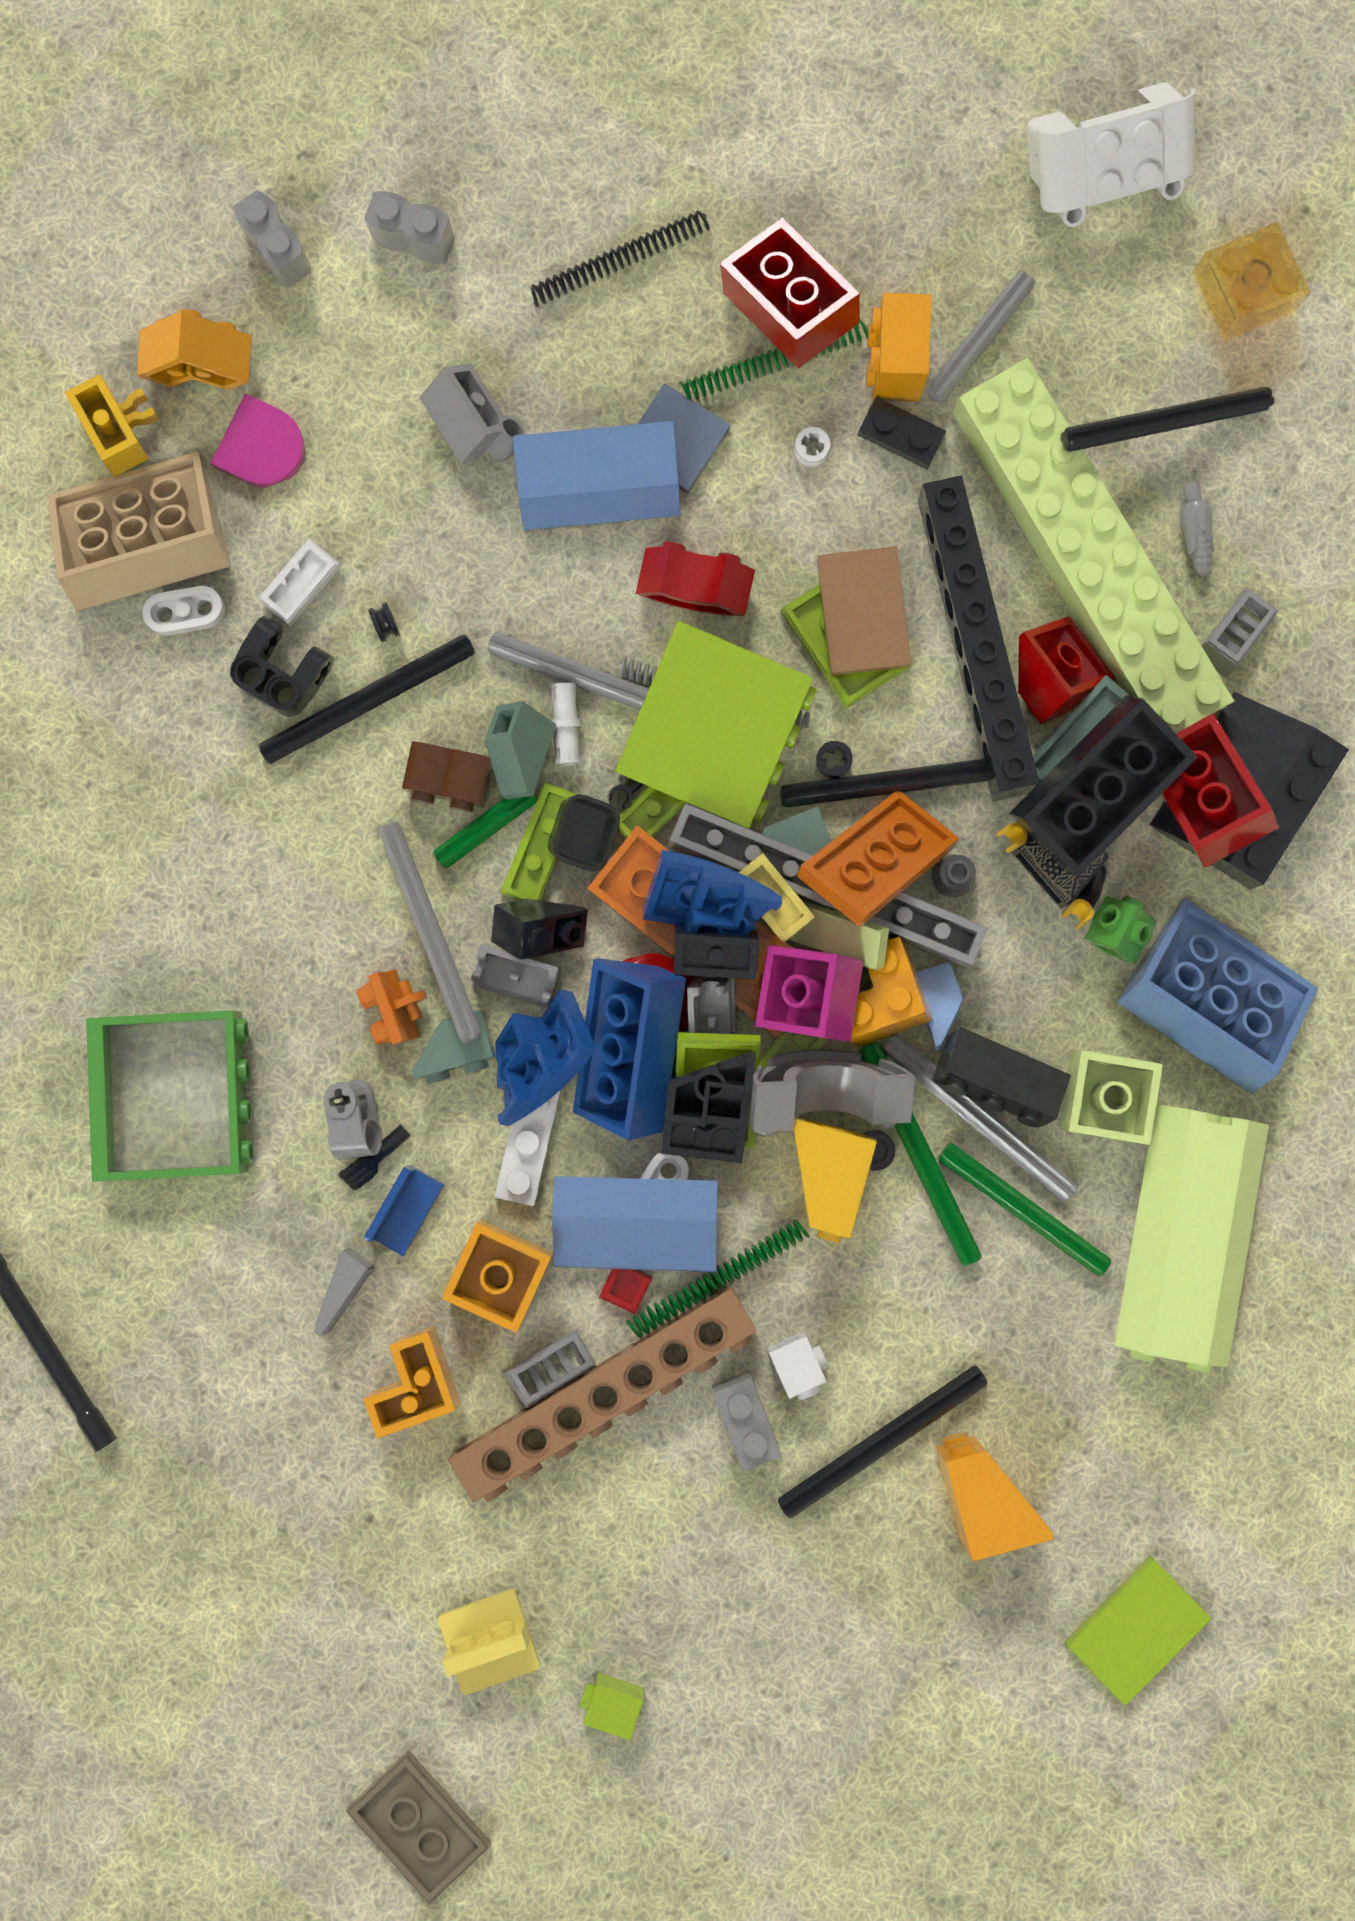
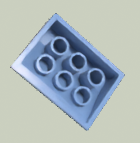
(1219, 997)

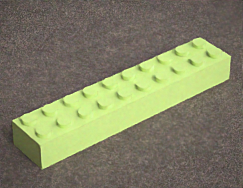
(1089, 548)

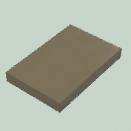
(418, 1826)

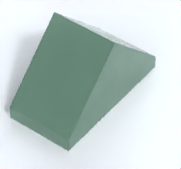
(803, 831)

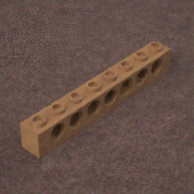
(485, 1480)

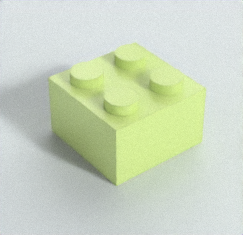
(1111, 1097)

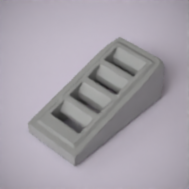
(1223, 652)
(346, 1281)
(518, 1385)

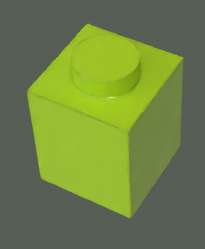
(612, 1705)

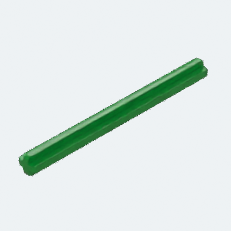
(932, 1178)

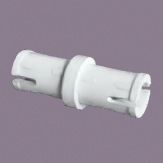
(567, 724)

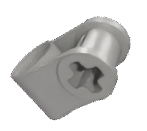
(352, 1125)

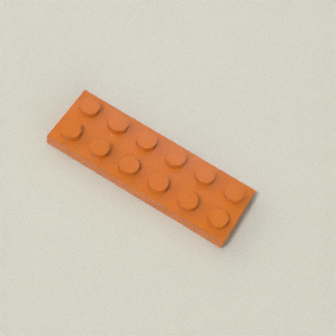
(624, 888)

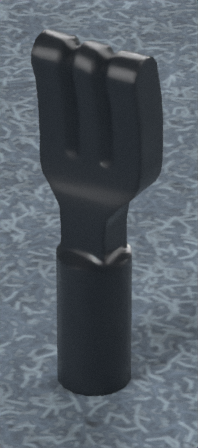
(366, 1167)

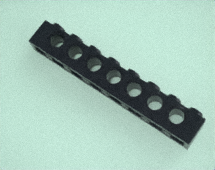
(977, 638)

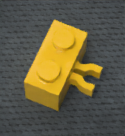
(111, 423)

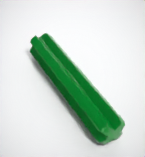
(482, 829)

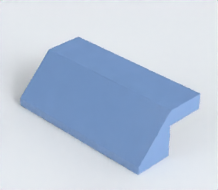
(597, 475)
(635, 1224)

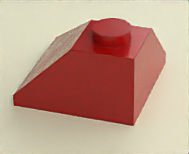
(1057, 668)

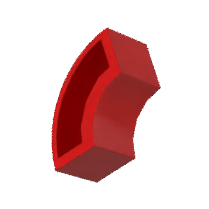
(695, 580)

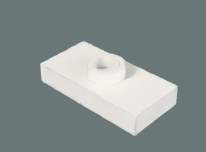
(299, 582)

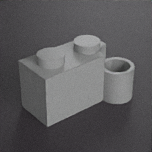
(469, 415)

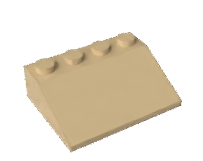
(136, 531)

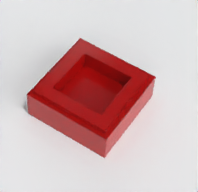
(626, 1288)

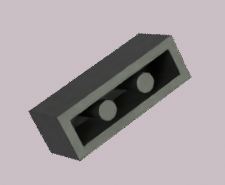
(1001, 1078)

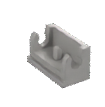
(515, 977)
(712, 1005)

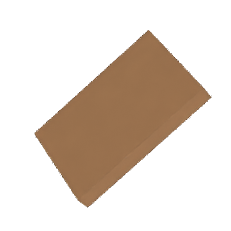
(863, 611)

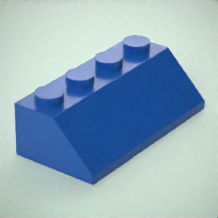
(635, 1030)

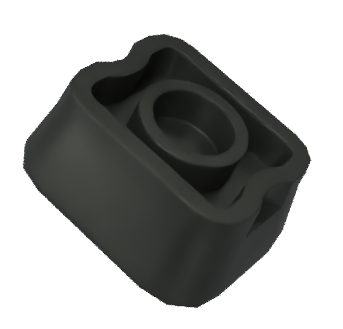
(584, 832)

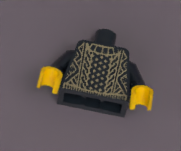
(1061, 886)

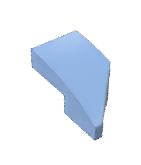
(943, 1000)

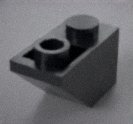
(538, 927)

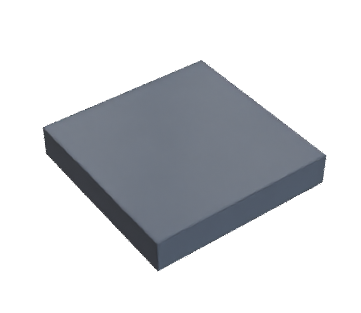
(695, 432)

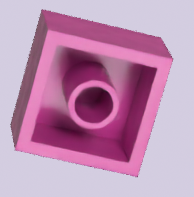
(809, 993)

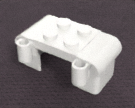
(1113, 153)

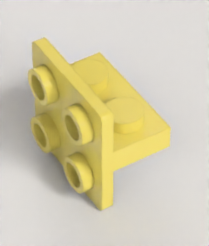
(487, 1642)

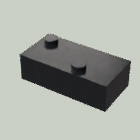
(1103, 784)

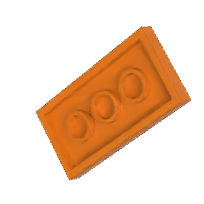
(877, 857)

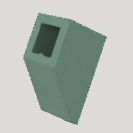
(518, 747)
(448, 1052)

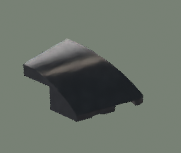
(710, 1111)

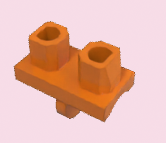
(396, 1005)

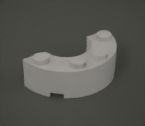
(829, 1083)

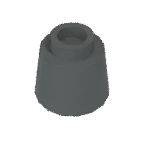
(954, 875)

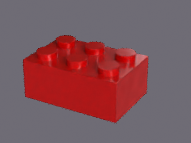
(790, 293)
(1217, 796)

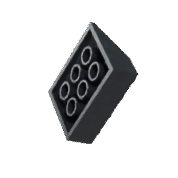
(1291, 769)

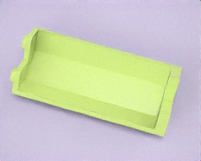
(1191, 1238)

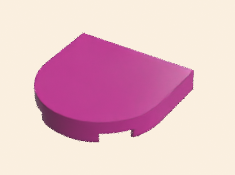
(260, 445)

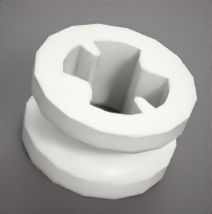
(823, 443)

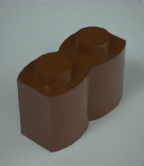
(447, 775)

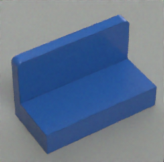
(404, 1210)

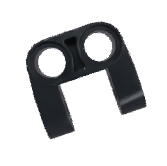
(256, 652)

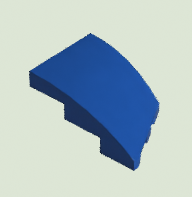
(706, 896)
(540, 1055)

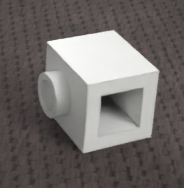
(799, 1366)

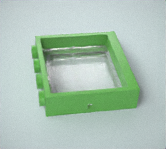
(168, 1095)

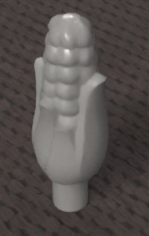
(1197, 529)

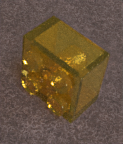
(1251, 281)

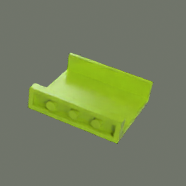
(715, 725)

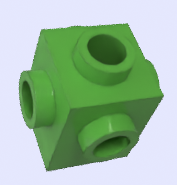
(1121, 928)

